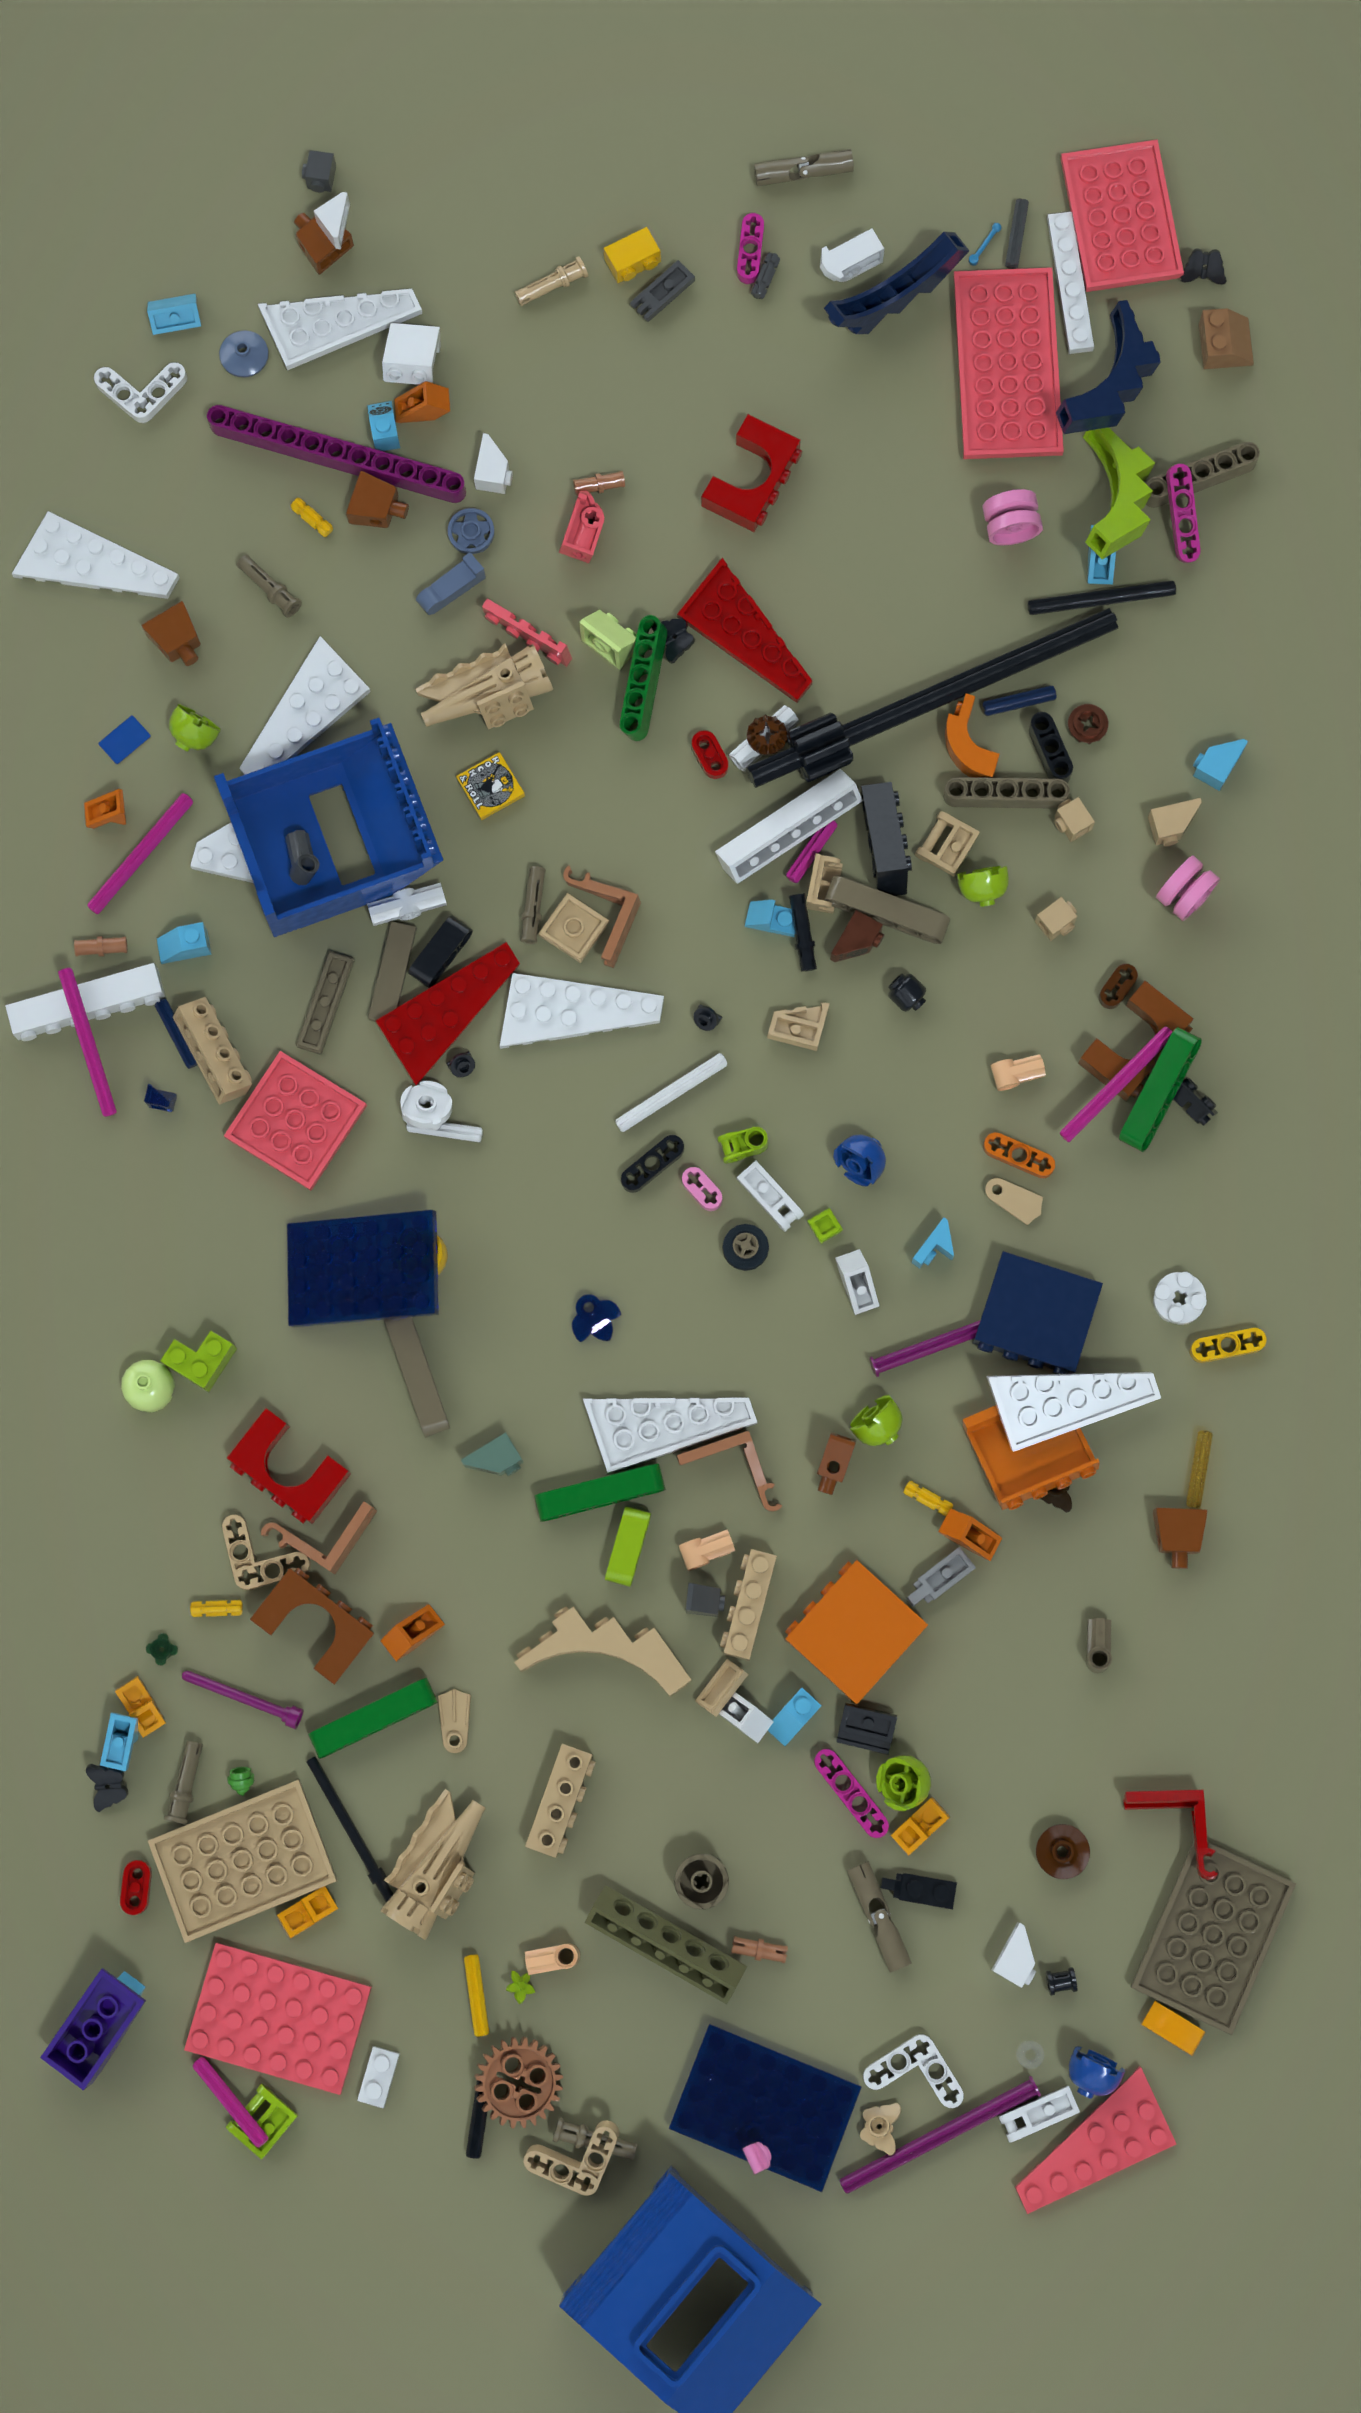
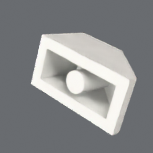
(492, 468)
(857, 1281)
(746, 1717)
(1016, 1958)

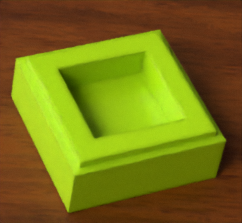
(825, 1225)

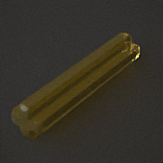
(1199, 1469)

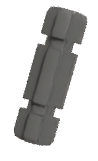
(765, 275)

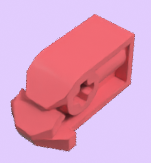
(581, 536)

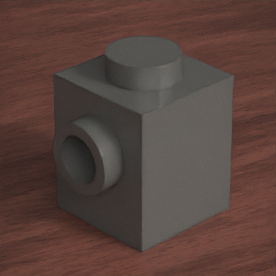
(319, 171)

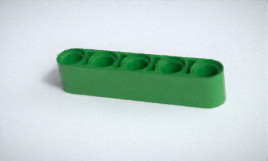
(640, 667)
(1160, 1089)
(599, 1492)
(372, 1718)

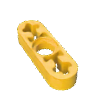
(1245, 1334)

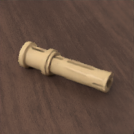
(561, 277)

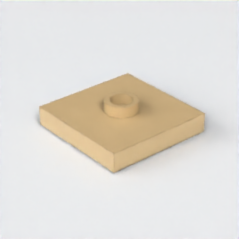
(573, 928)

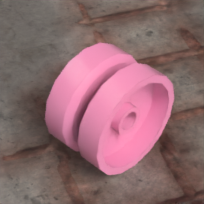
(1012, 517)
(1191, 891)

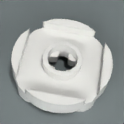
(426, 1118)
(1175, 1312)

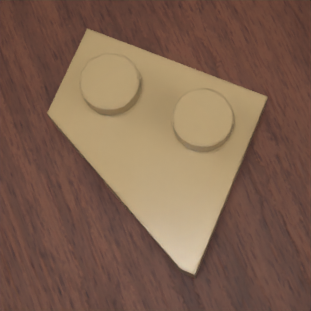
(799, 1026)

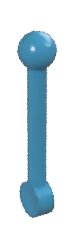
(973, 259)

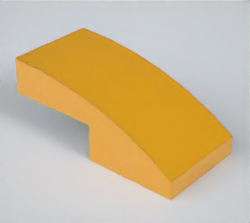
(141, 1706)
(920, 1826)
(307, 1912)
(1173, 2028)

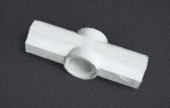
(745, 756)
(406, 904)

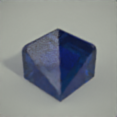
(160, 1099)

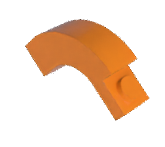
(965, 754)

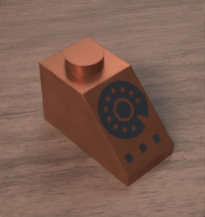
(858, 937)

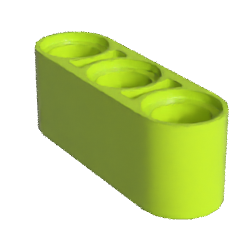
(627, 1546)

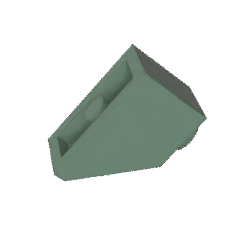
(495, 1457)

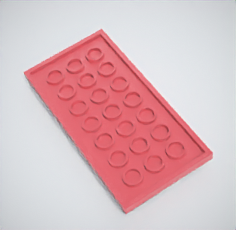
(1008, 363)

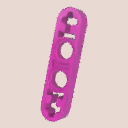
(1178, 513)
(854, 1790)

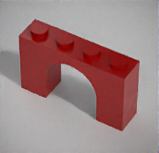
(749, 506)
(252, 1458)

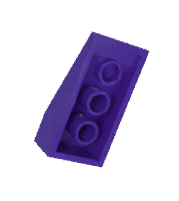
(93, 2030)

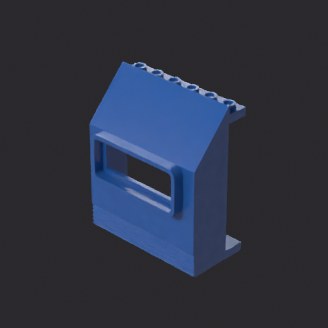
(385, 807)
(653, 2270)

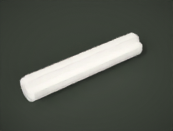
(451, 1130)

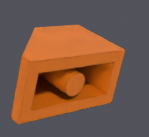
(422, 403)
(970, 1534)
(412, 1632)

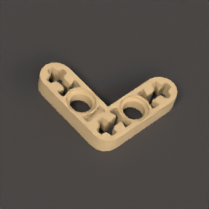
(249, 1563)
(585, 2168)

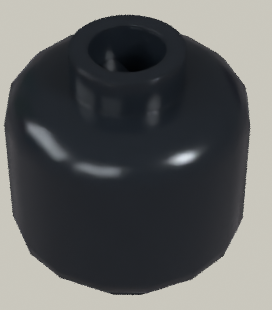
(907, 992)

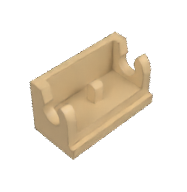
(822, 874)

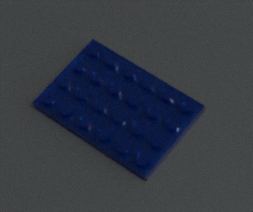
(362, 1268)
(757, 2094)

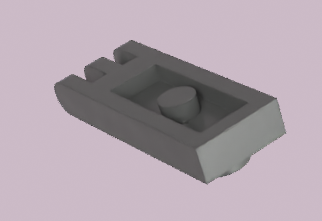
(663, 290)

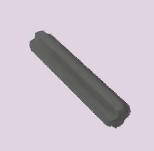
(1017, 233)

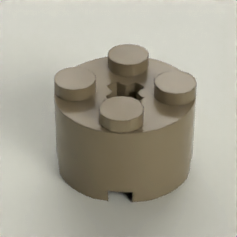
(686, 1885)

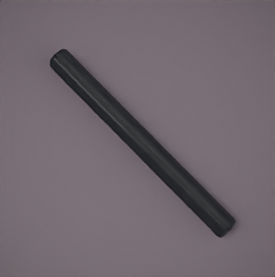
(1102, 597)

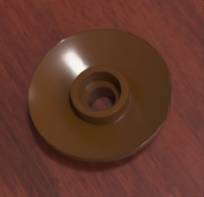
(1077, 1851)

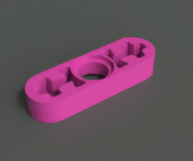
(745, 239)

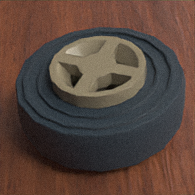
(749, 1238)

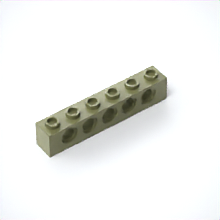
(665, 1944)

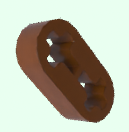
(1122, 989)

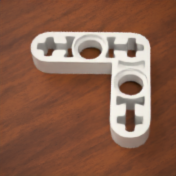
(137, 398)
(924, 2062)

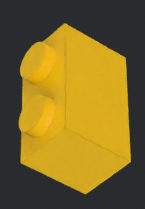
(632, 255)

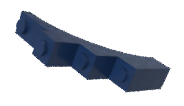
(891, 296)
(1132, 360)

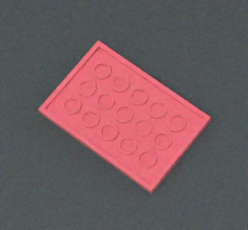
(1122, 215)
(278, 2018)

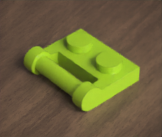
(273, 2121)

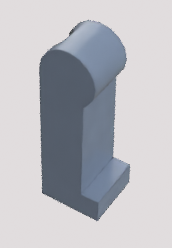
(451, 585)

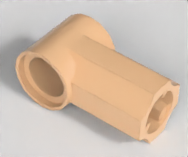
(1012, 1073)
(701, 1551)
(549, 1959)

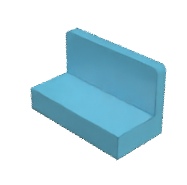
(173, 314)

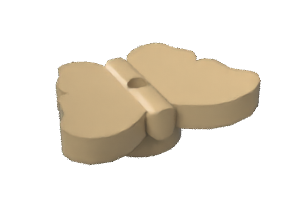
(881, 2138)

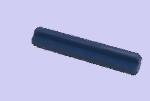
(1019, 700)
(166, 1014)

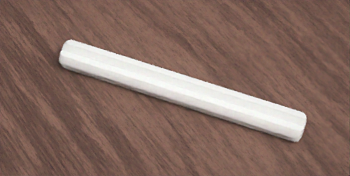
(671, 1092)

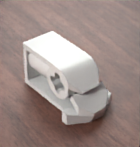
(852, 257)

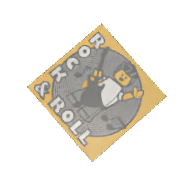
(490, 786)

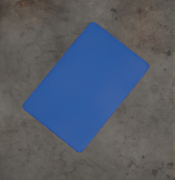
(124, 739)

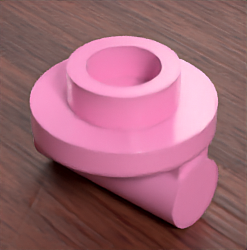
(757, 2156)

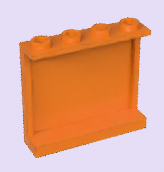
(1030, 1470)
(855, 1631)

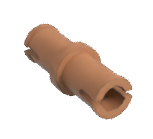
(599, 483)
(100, 946)
(759, 1949)

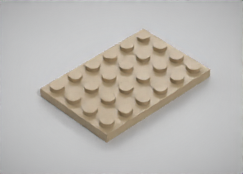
(242, 1861)

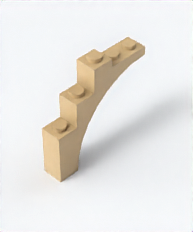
(574, 1636)

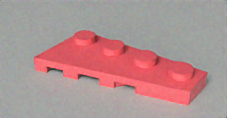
(555, 652)

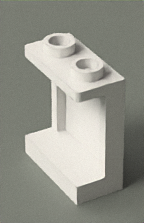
(410, 353)

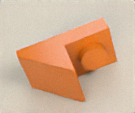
(105, 809)

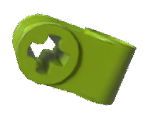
(741, 1144)

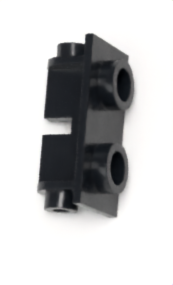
(1200, 1107)

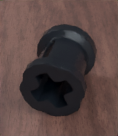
(1061, 1981)

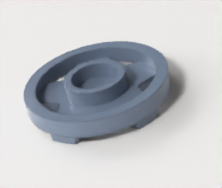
(471, 531)

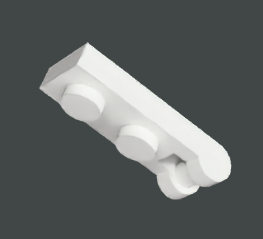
(769, 1195)
(1040, 2113)

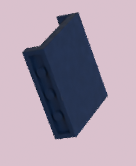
(1037, 1314)

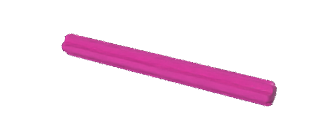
(140, 853)
(87, 1042)
(1118, 1082)

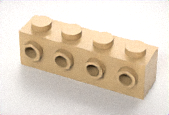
(212, 1050)
(750, 1604)
(559, 1800)

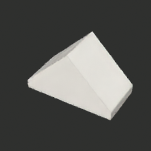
(333, 218)

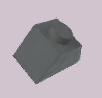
(704, 1600)

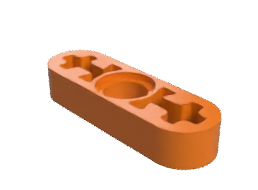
(998, 1155)

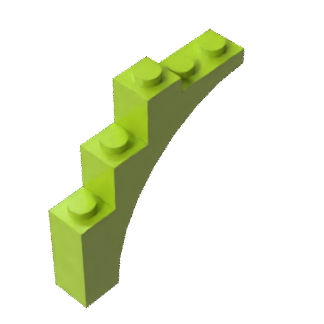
(1126, 473)

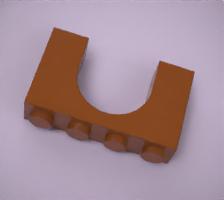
(1158, 1013)
(294, 1591)

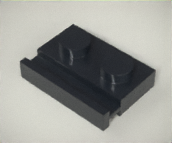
(866, 1728)

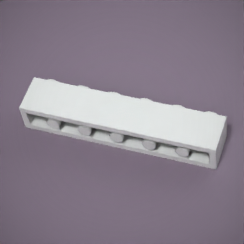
(789, 826)
(100, 999)

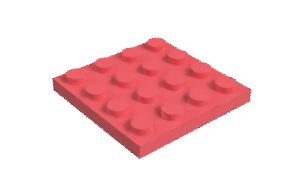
(295, 1120)

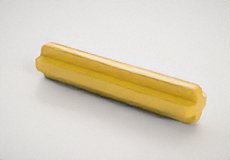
(476, 1995)

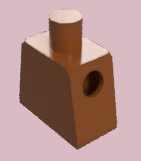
(317, 245)
(374, 503)
(174, 634)
(839, 1450)
(1179, 1533)

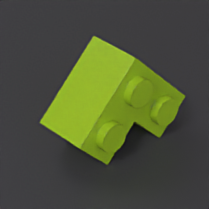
(201, 1366)

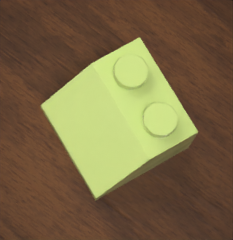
(608, 638)

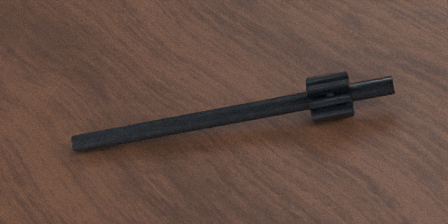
(825, 743)

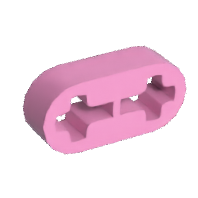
(697, 1193)

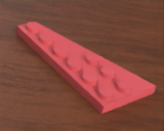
(1107, 2141)

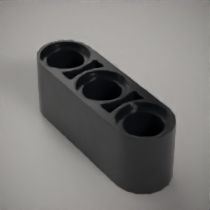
(1051, 737)
(440, 951)

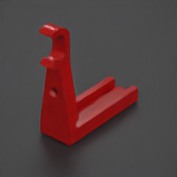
(1178, 1799)

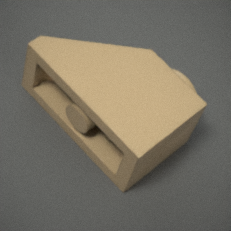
(1172, 821)

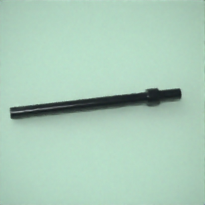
(376, 1874)

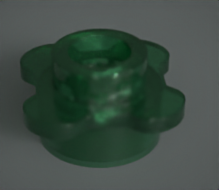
(154, 1649)

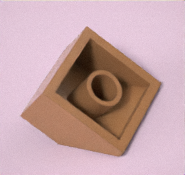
(1225, 339)

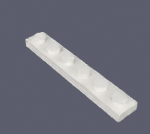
(1070, 283)

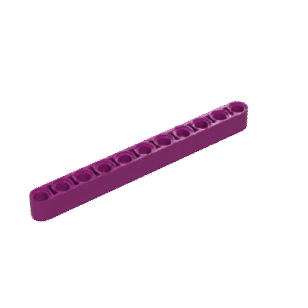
(328, 445)

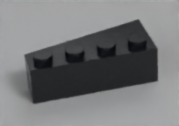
(885, 838)

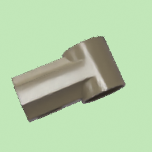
(1099, 1642)

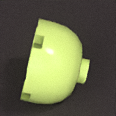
(147, 1385)

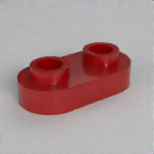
(710, 755)
(135, 1887)

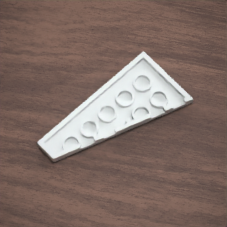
(329, 323)
(83, 559)
(313, 702)
(564, 1009)
(1054, 1404)
(652, 1427)

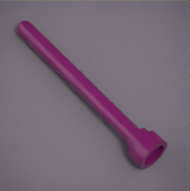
(289, 1715)

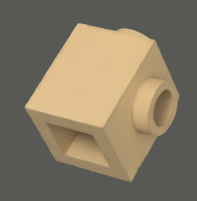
(1073, 819)
(1057, 919)

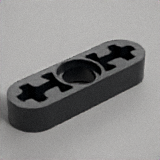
(671, 1156)

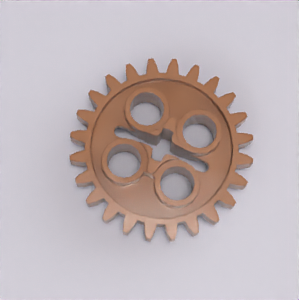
(508, 2105)

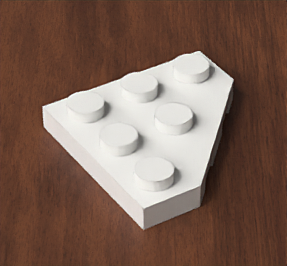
(221, 855)

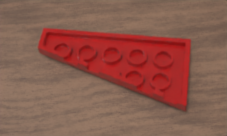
(737, 625)
(435, 1018)

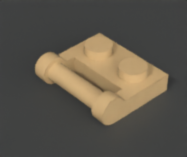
(954, 848)

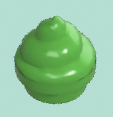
(241, 1779)

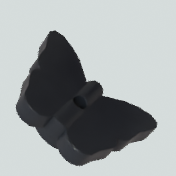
(1213, 270)
(684, 640)
(103, 1778)

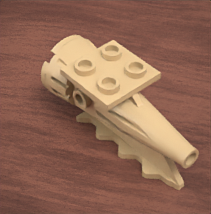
(490, 686)
(433, 1867)

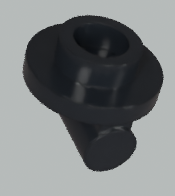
(706, 1018)
(461, 1064)

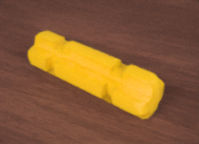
(311, 517)
(927, 1498)
(216, 1608)

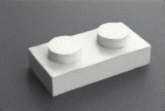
(378, 2077)

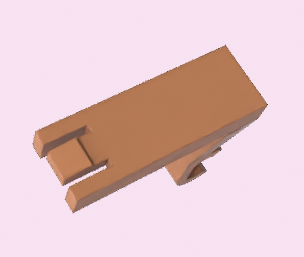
(630, 904)
(751, 1456)
(341, 1548)

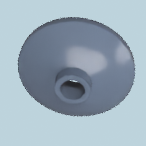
(245, 363)

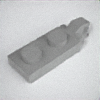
(941, 1577)

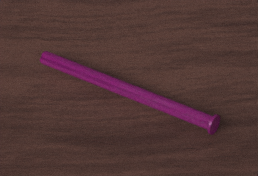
(924, 1348)
(940, 2136)

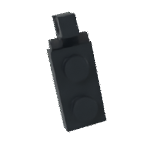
(921, 1890)

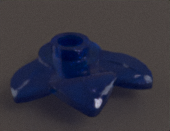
(597, 1321)

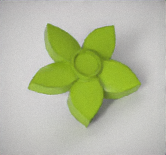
(520, 1986)

